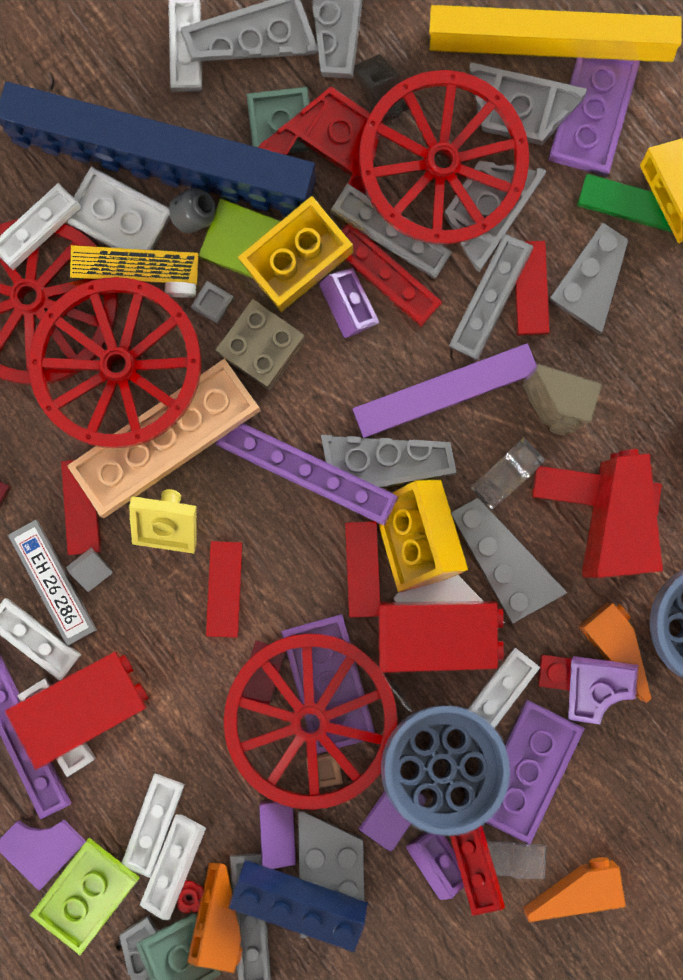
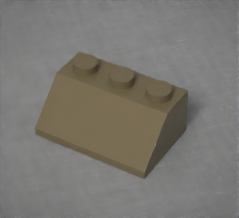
(561, 398)

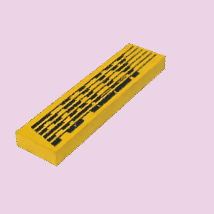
(134, 264)

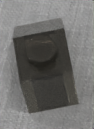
(376, 79)

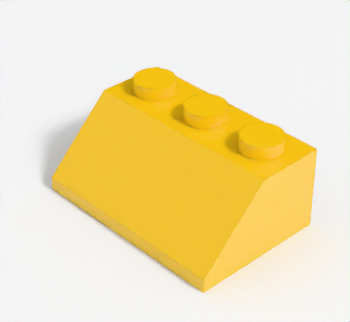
(296, 254)
(422, 537)

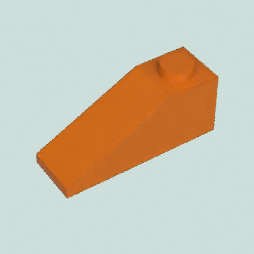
(616, 641)
(584, 890)
(216, 929)

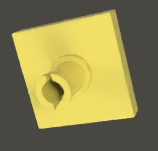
(163, 522)

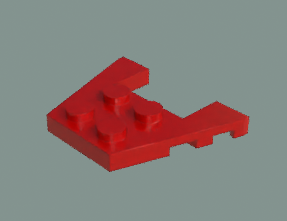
(331, 128)

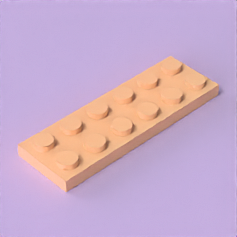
(117, 474)

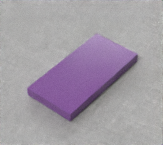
(592, 130)
(324, 668)
(538, 757)

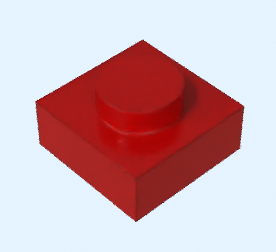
(554, 672)

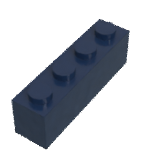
(299, 906)

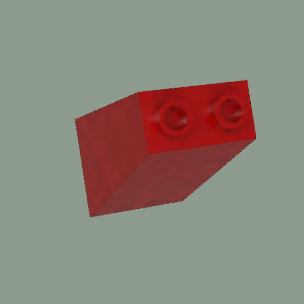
(624, 519)
(439, 636)
(77, 709)

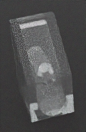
(508, 473)

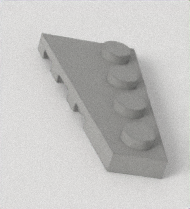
(256, 31)
(389, 461)
(508, 566)

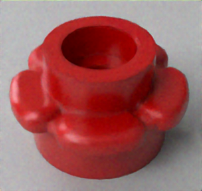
(193, 889)

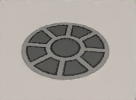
(396, 690)

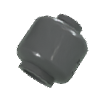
(192, 210)

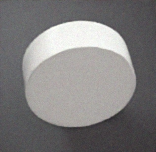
(180, 289)

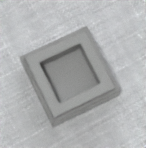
(212, 302)
(89, 569)

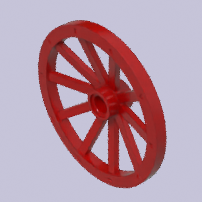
(495, 101)
(93, 290)
(42, 303)
(237, 748)

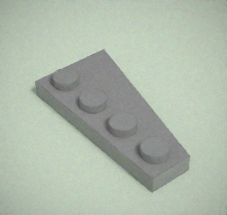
(337, 35)

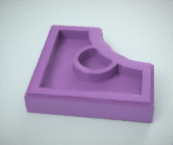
(598, 685)
(40, 852)

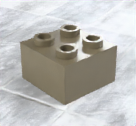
(261, 345)

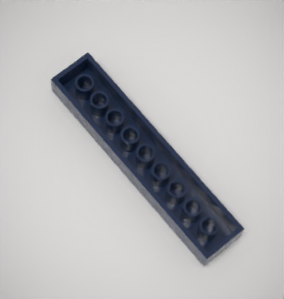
(155, 149)

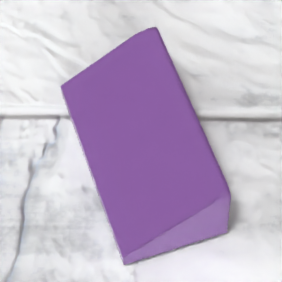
(348, 302)
(385, 823)
(277, 835)
(437, 863)

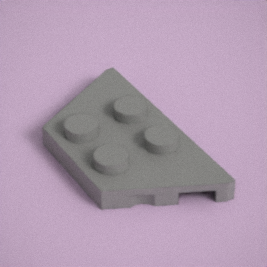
(538, 102)
(487, 201)
(330, 856)

